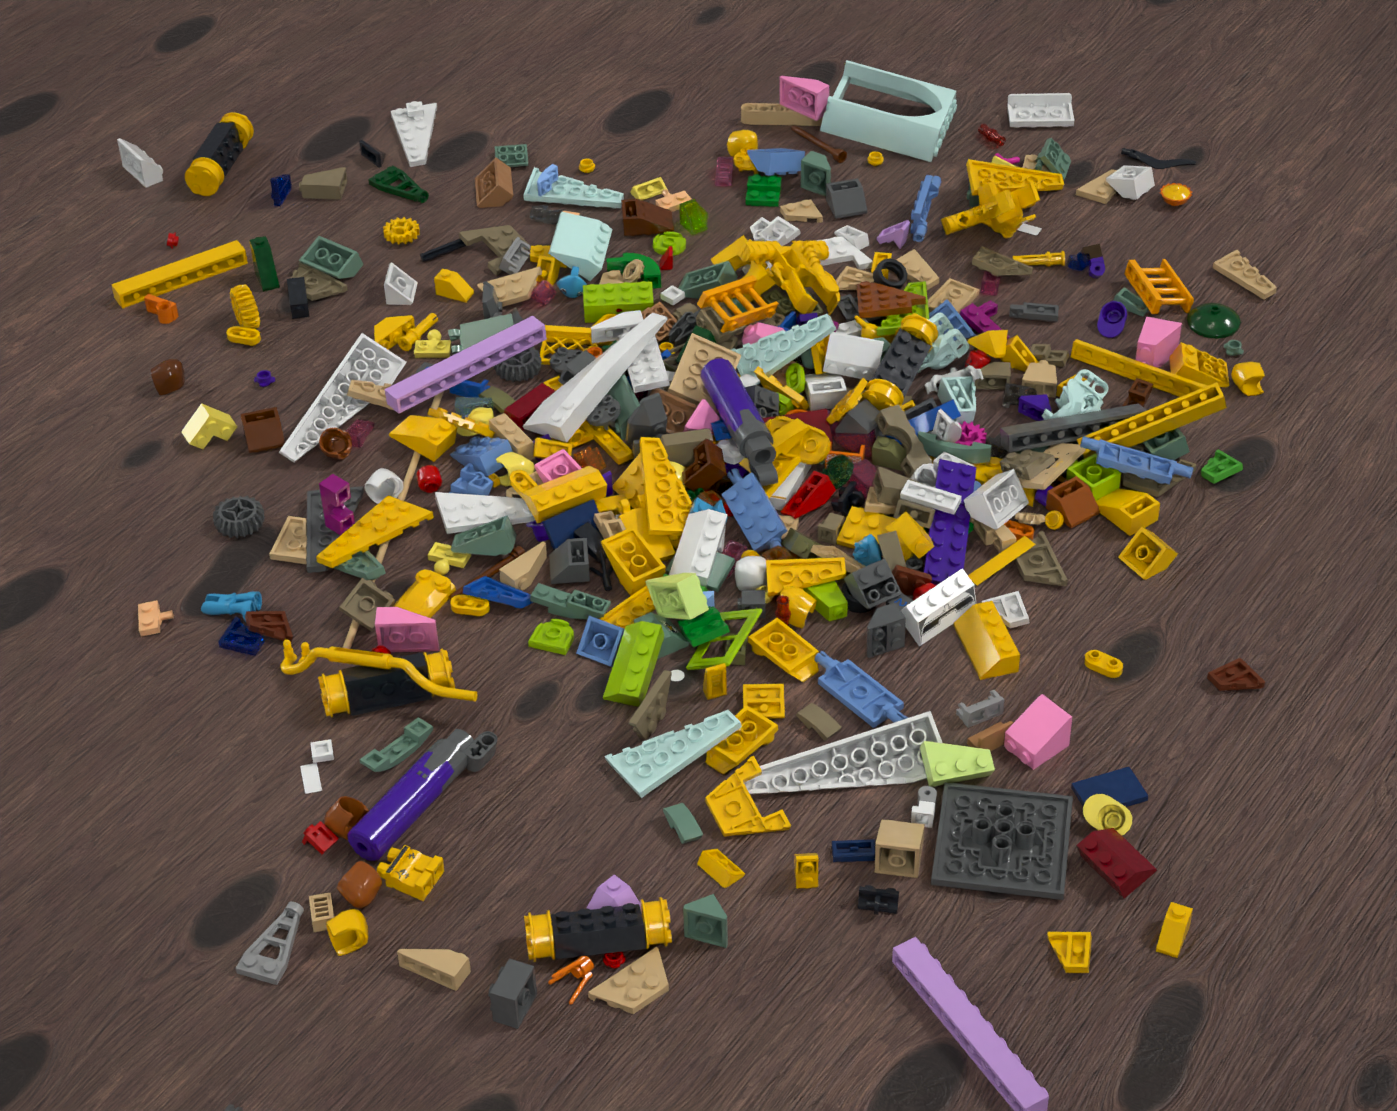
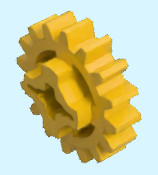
(401, 230)

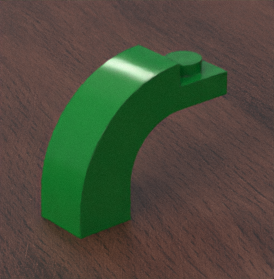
(651, 270)

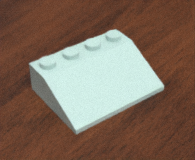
(581, 243)

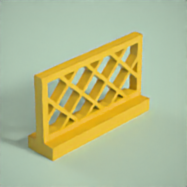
(566, 334)

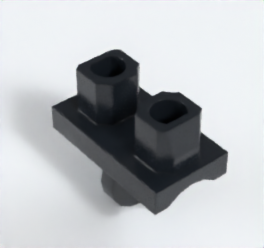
(848, 497)
(878, 899)

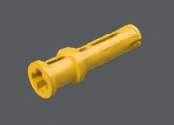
(1044, 259)
(406, 342)

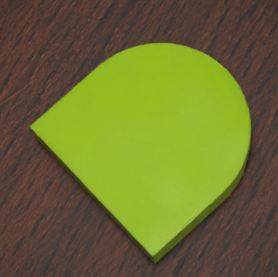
(552, 636)

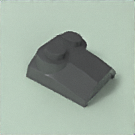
(491, 303)

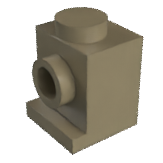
(830, 528)

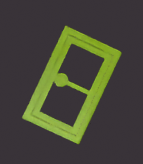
(698, 663)

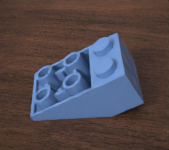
(482, 453)

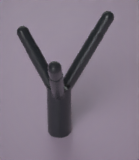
(604, 575)

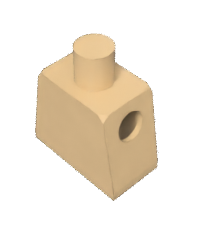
(1041, 377)

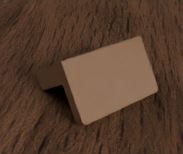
(990, 738)

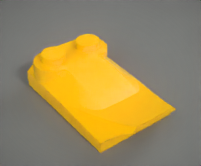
(426, 593)
(785, 649)
(731, 751)

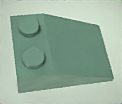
(707, 278)
(487, 539)

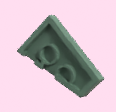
(363, 566)

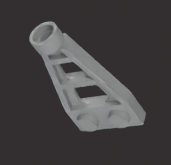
(266, 968)

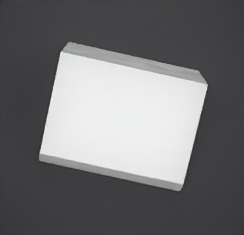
(399, 287)

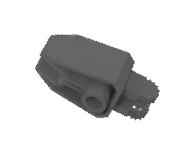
(683, 328)

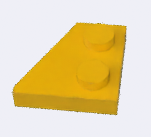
(1072, 950)

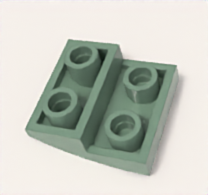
(512, 155)

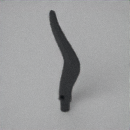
(1153, 162)

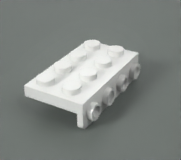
(1040, 110)

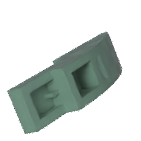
(574, 605)

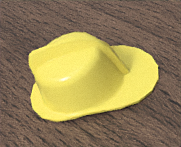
(479, 415)
(1106, 813)

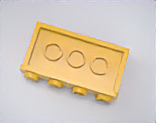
(862, 523)

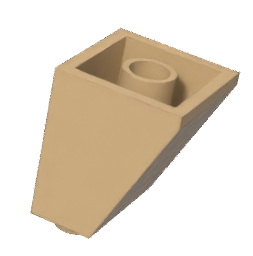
(899, 848)

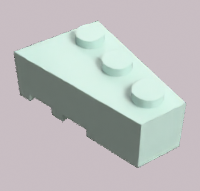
(963, 392)

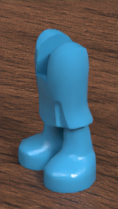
(232, 603)

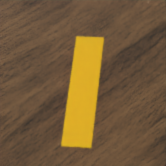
(1001, 560)

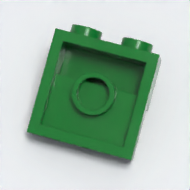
(763, 191)
(703, 627)

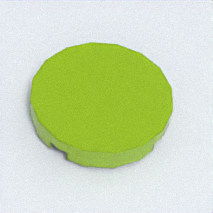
(673, 239)

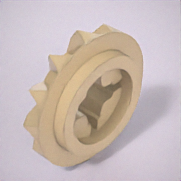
(628, 274)
(1029, 518)

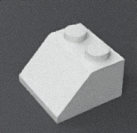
(1132, 181)

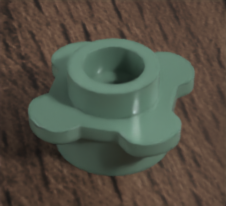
(1233, 348)

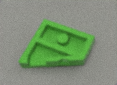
(1220, 467)

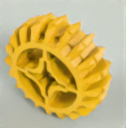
(244, 306)

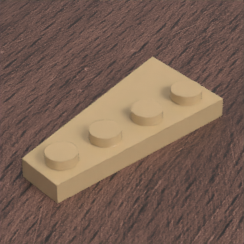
(1244, 274)

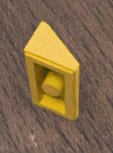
(720, 867)

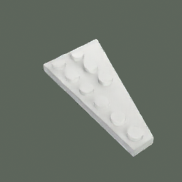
(415, 132)
(468, 511)

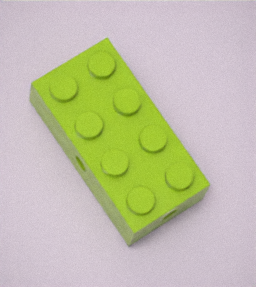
(616, 299)

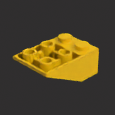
(1198, 366)
(1129, 509)

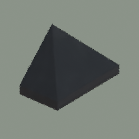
(372, 153)

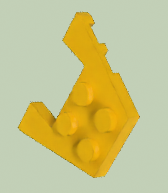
(735, 808)

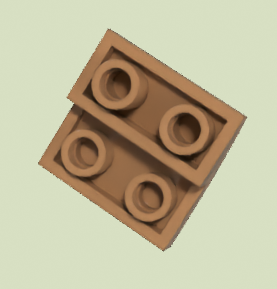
(664, 331)

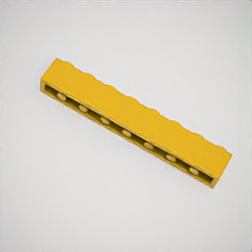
(179, 273)
(1161, 418)

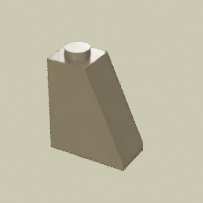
(324, 184)
(681, 445)
(888, 485)
(891, 549)

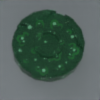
(839, 470)

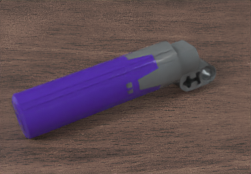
(741, 418)
(418, 790)

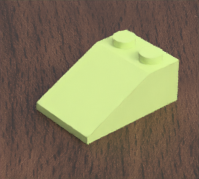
(677, 596)

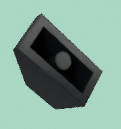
(298, 297)

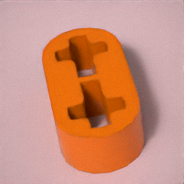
(1020, 529)

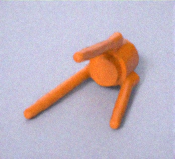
(578, 968)

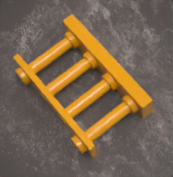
(736, 290)
(1150, 294)

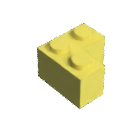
(207, 423)

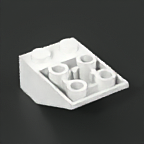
(824, 390)

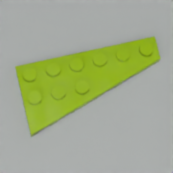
(893, 322)

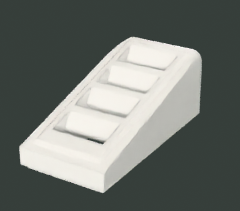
(854, 236)

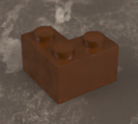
(707, 468)

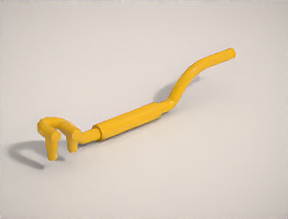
(369, 659)

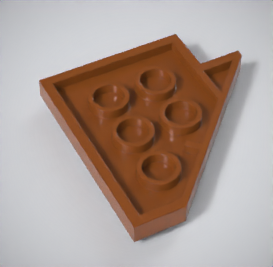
(882, 300)

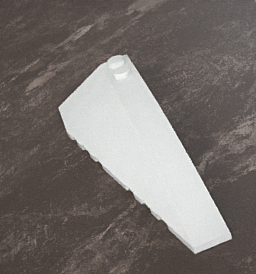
(332, 406)
(866, 759)

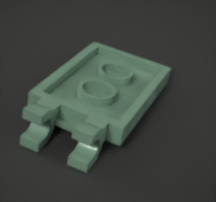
(477, 331)

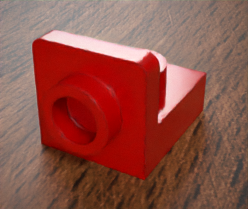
(319, 837)

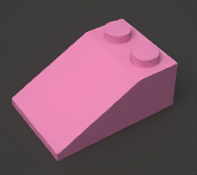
(804, 96)
(556, 466)
(405, 630)

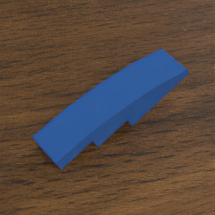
(926, 420)

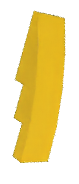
(784, 439)

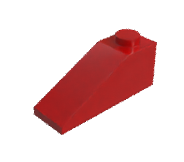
(811, 495)

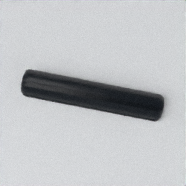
(441, 250)

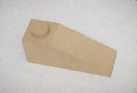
(524, 569)
(437, 965)

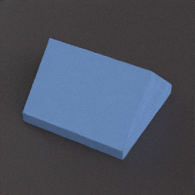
(600, 641)

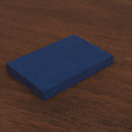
(563, 525)
(1118, 784)

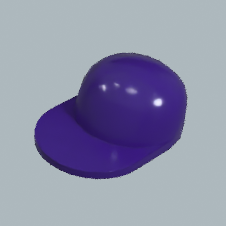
(1112, 319)

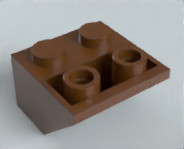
(262, 430)

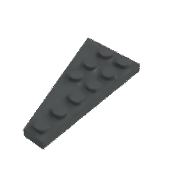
(317, 533)

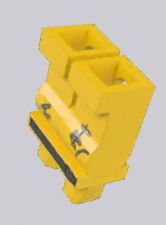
(411, 871)

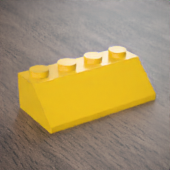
(565, 493)
(987, 641)

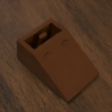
(645, 218)

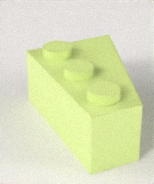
(954, 763)

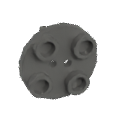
(562, 358)
(605, 413)

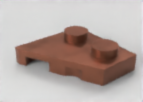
(909, 579)
(269, 624)
(1235, 676)

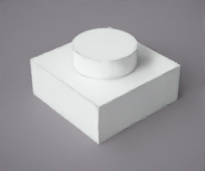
(414, 109)
(672, 295)
(322, 751)

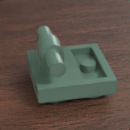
(1053, 158)

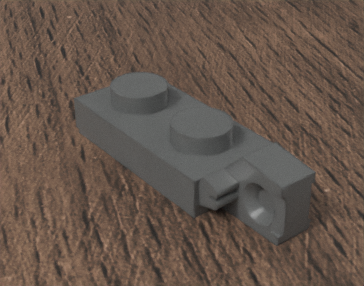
(1035, 311)

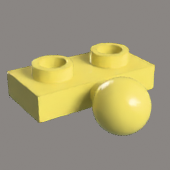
(433, 347)
(444, 557)

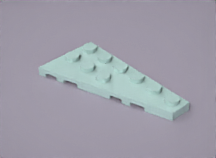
(572, 191)
(783, 346)
(668, 753)

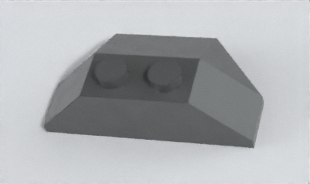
(647, 419)

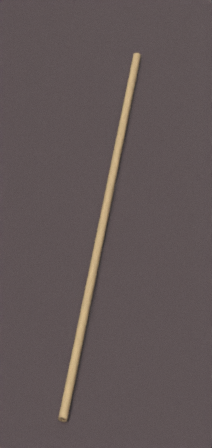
(383, 547)

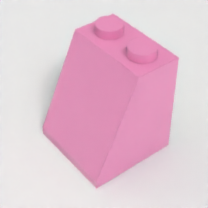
(1157, 341)
(1039, 732)

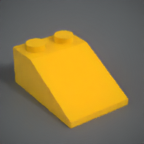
(426, 435)
(632, 559)

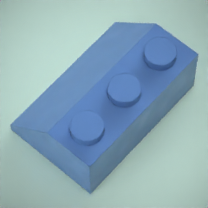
(777, 160)

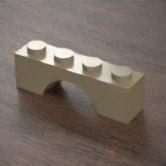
(894, 423)

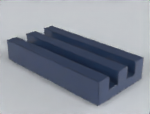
(848, 850)

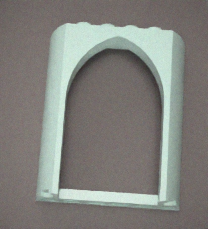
(906, 135)

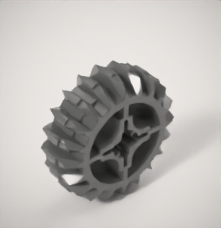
(520, 366)
(238, 516)

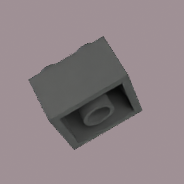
(513, 993)

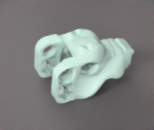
(944, 349)
(1078, 395)

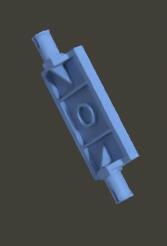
(928, 190)
(1135, 461)
(754, 511)
(859, 691)

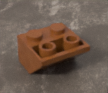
(1073, 501)

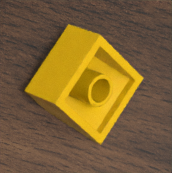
(1147, 554)

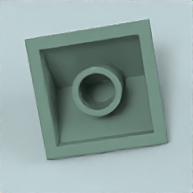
(706, 921)

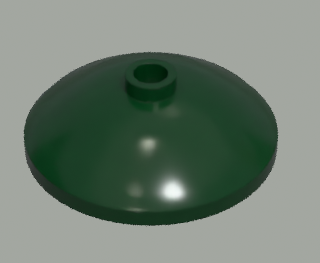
(1213, 320)

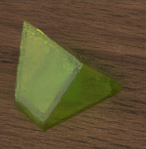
(693, 217)

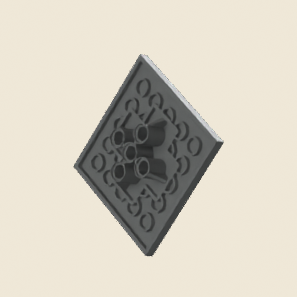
(1002, 841)

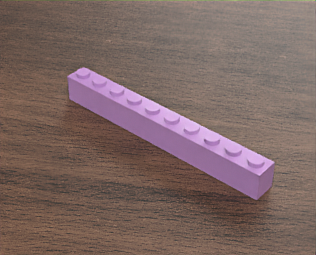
(465, 364)
(969, 1027)

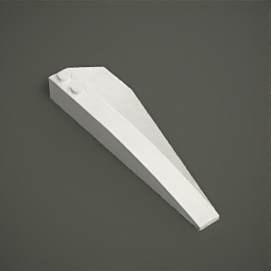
(574, 401)

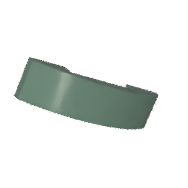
(972, 454)
(400, 749)

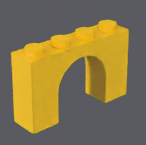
(759, 271)

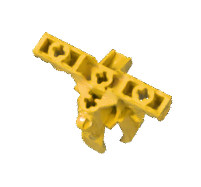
(997, 210)
(797, 267)

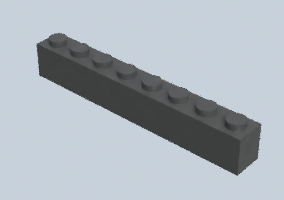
(1063, 428)

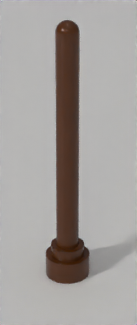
(838, 154)
(515, 553)

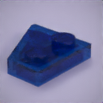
(281, 187)
(240, 639)

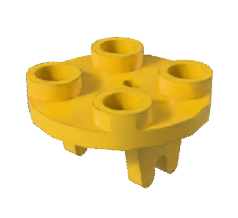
(743, 161)

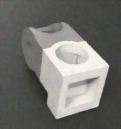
(926, 807)

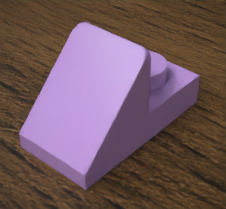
(896, 232)

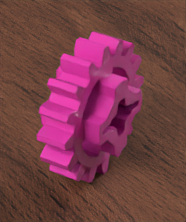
(971, 434)

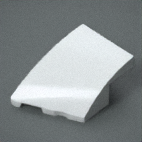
(776, 230)

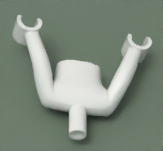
(968, 371)

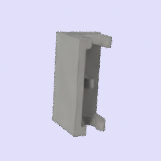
(515, 257)
(982, 710)

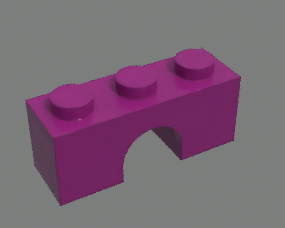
(334, 493)

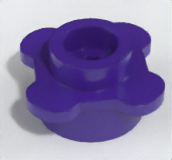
(264, 378)

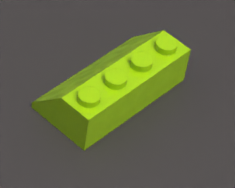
(634, 663)

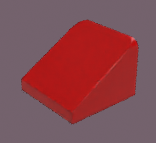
(666, 260)

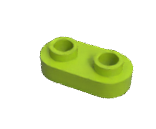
(796, 377)

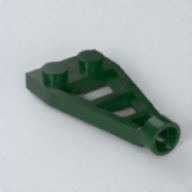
(383, 180)

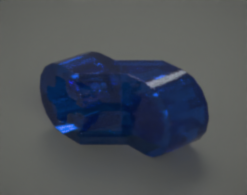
(1077, 262)

